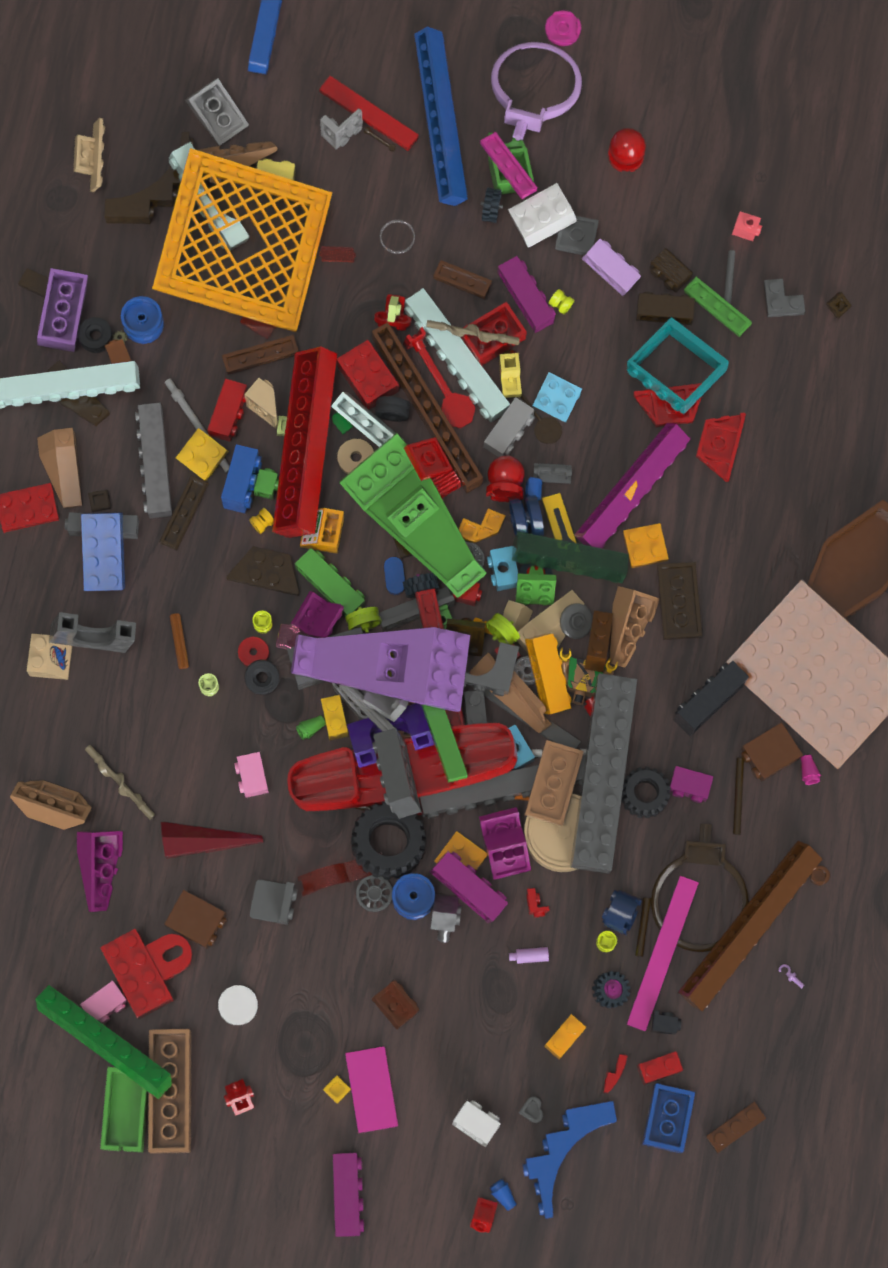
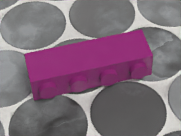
(526, 294)
(347, 1195)

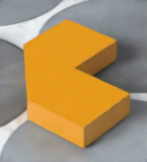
(489, 527)

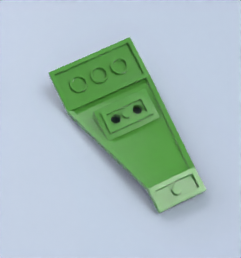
(389, 490)

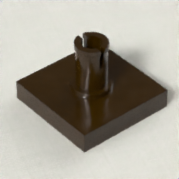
(469, 627)

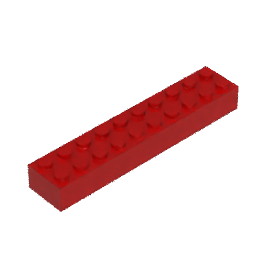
(304, 442)

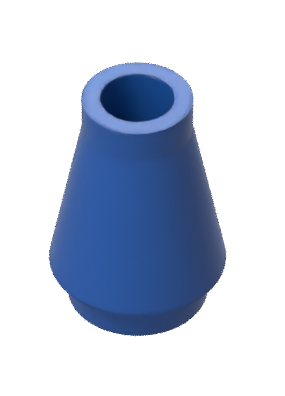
(503, 1194)

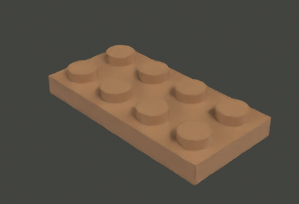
(554, 783)

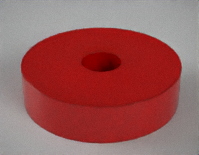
(249, 644)

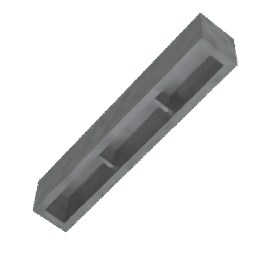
(154, 460)

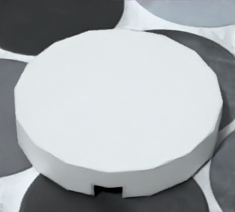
(238, 1005)

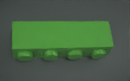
(328, 582)

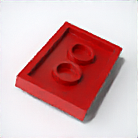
(28, 507)

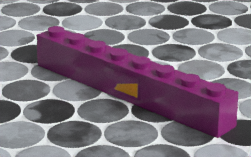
(633, 486)

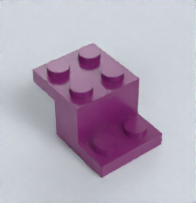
(505, 843)

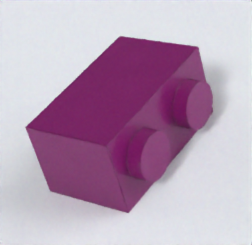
(690, 784)

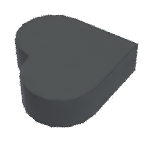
(531, 1110)

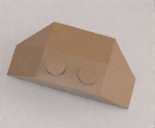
(51, 803)

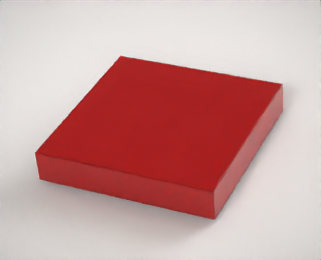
(428, 458)

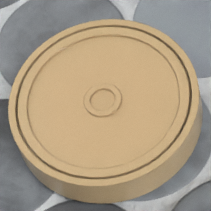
(550, 843)

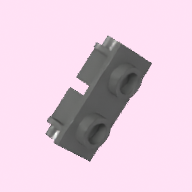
(553, 473)

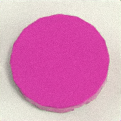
(563, 28)

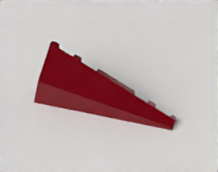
(187, 839)

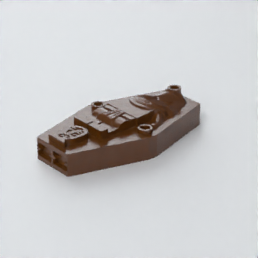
(854, 563)

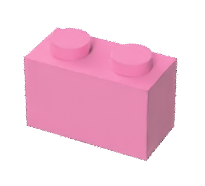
(252, 775)
(105, 1002)

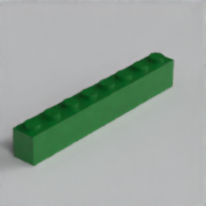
(103, 1041)

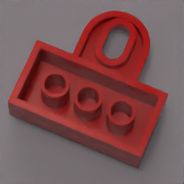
(143, 970)

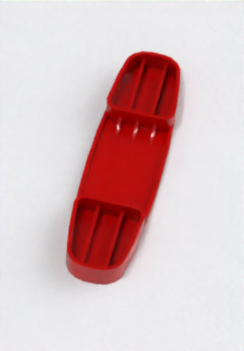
(337, 782)

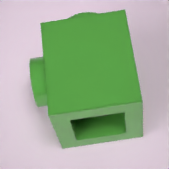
(266, 483)

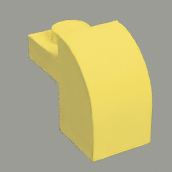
(510, 375)

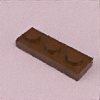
(462, 279)
(735, 1127)

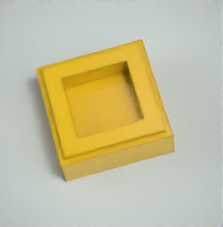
(337, 1089)

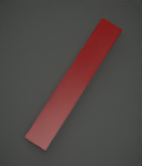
(370, 113)

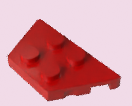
(660, 410)
(720, 443)

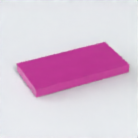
(371, 1089)

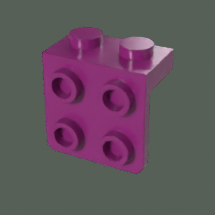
(317, 616)

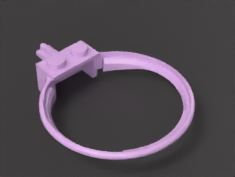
(527, 120)

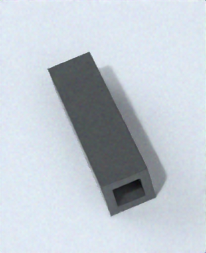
(130, 525)

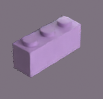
(611, 266)

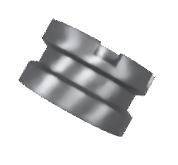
(519, 668)

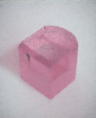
(287, 636)

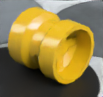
(262, 520)

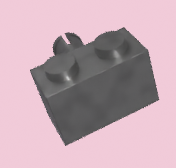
(445, 916)

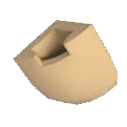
(517, 613)

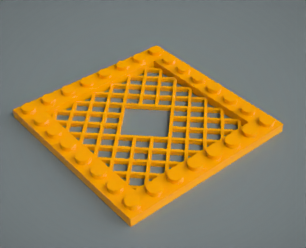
(251, 178)

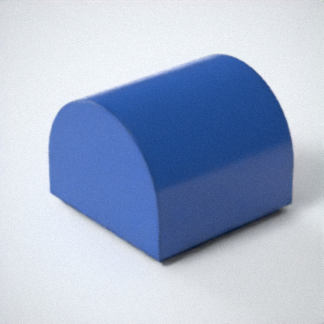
(533, 487)

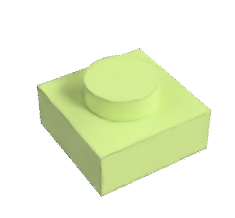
(394, 309)

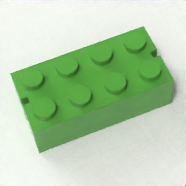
(123, 1113)

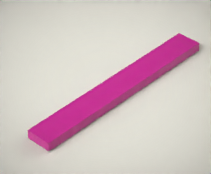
(662, 953)

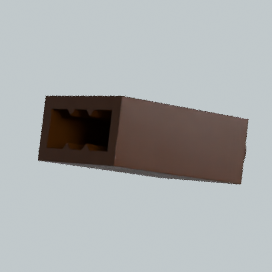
(770, 752)
(196, 919)

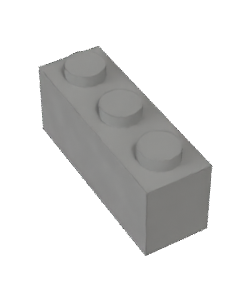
(509, 428)

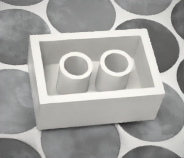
(542, 215)
(476, 1122)

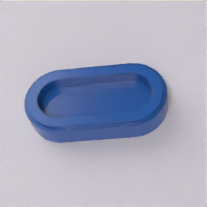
(394, 575)

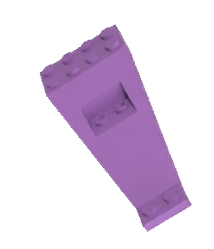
(424, 669)

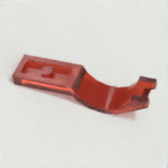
(332, 875)

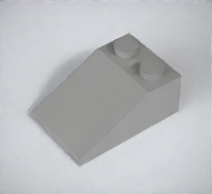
(217, 111)

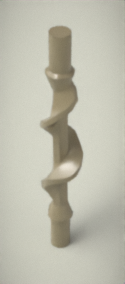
(473, 330)
(119, 779)

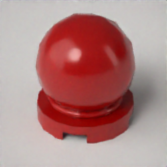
(626, 150)
(505, 479)

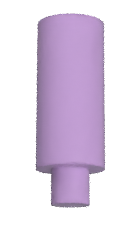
(530, 955)

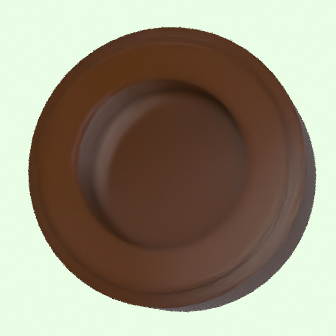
(820, 876)

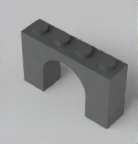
(66, 631)
(500, 676)

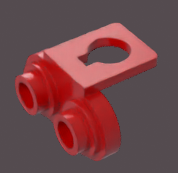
(401, 322)

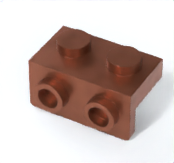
(396, 1004)

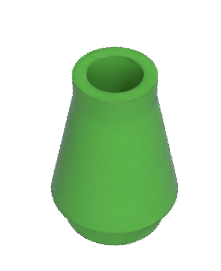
(309, 727)

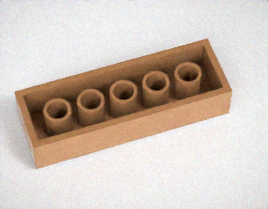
(172, 1111)

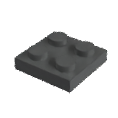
(577, 237)

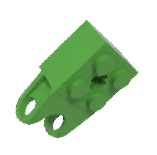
(519, 151)

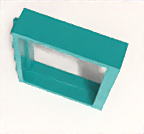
(691, 342)

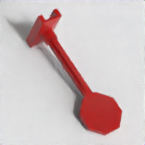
(456, 407)

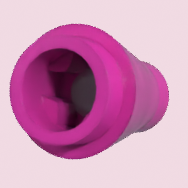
(810, 772)

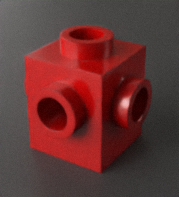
(239, 1096)

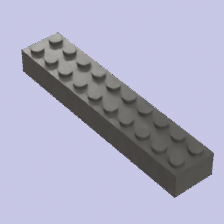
(603, 773)

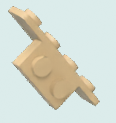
(88, 155)

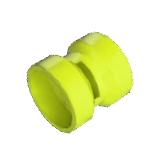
(561, 301)
(262, 618)
(606, 938)

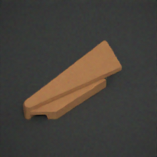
(519, 698)

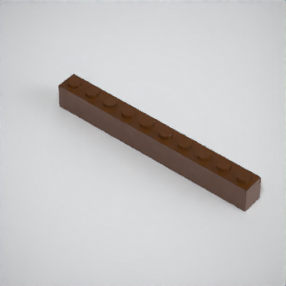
(426, 406)
(750, 926)

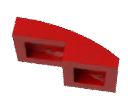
(611, 1078)

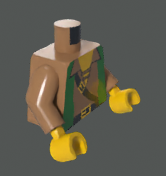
(580, 680)

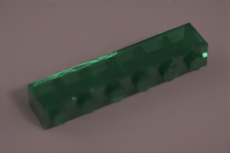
(570, 557)

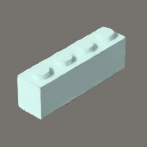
(362, 419)

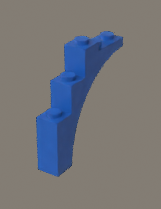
(545, 1168)

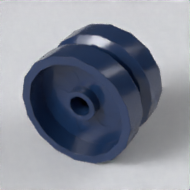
(527, 517)

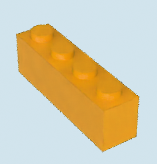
(548, 673)

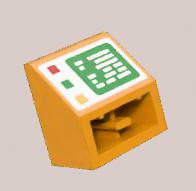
(327, 531)

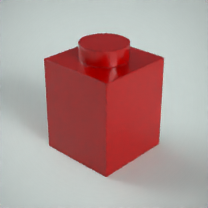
(470, 596)

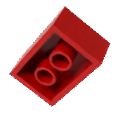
(501, 321)
(367, 374)

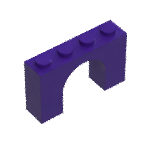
(410, 721)

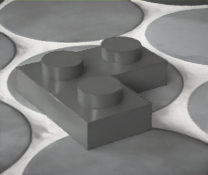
(779, 304)

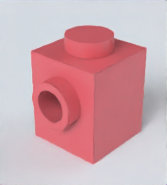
(747, 226)

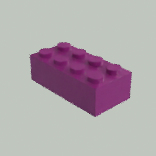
(469, 887)

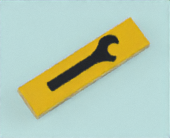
(558, 518)

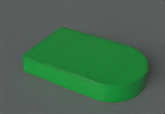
(341, 423)

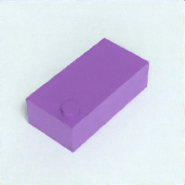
(62, 310)

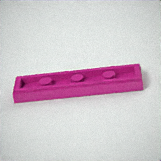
(508, 165)

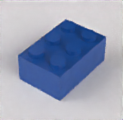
(241, 479)
(668, 1118)

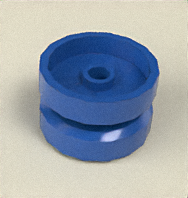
(142, 320)
(413, 908)

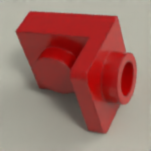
(533, 900)
(483, 1215)

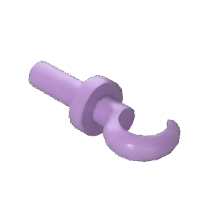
(792, 977)

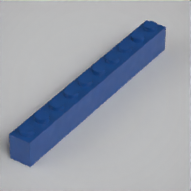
(440, 116)

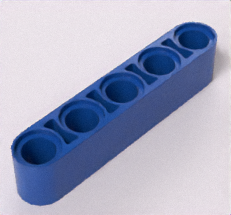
(264, 36)

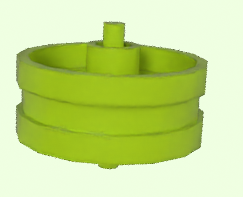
(365, 618)
(502, 629)

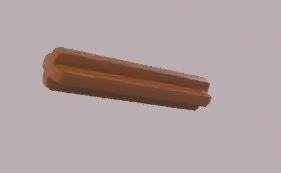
(179, 641)

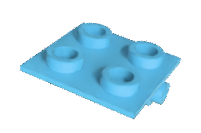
(557, 397)

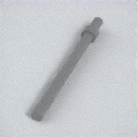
(178, 397)

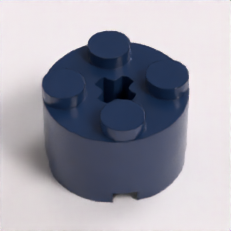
(621, 912)

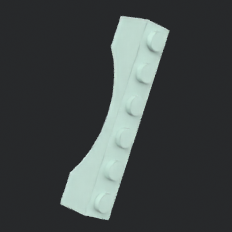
(233, 235)

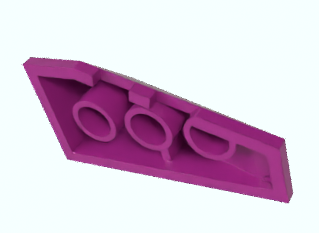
(97, 861)

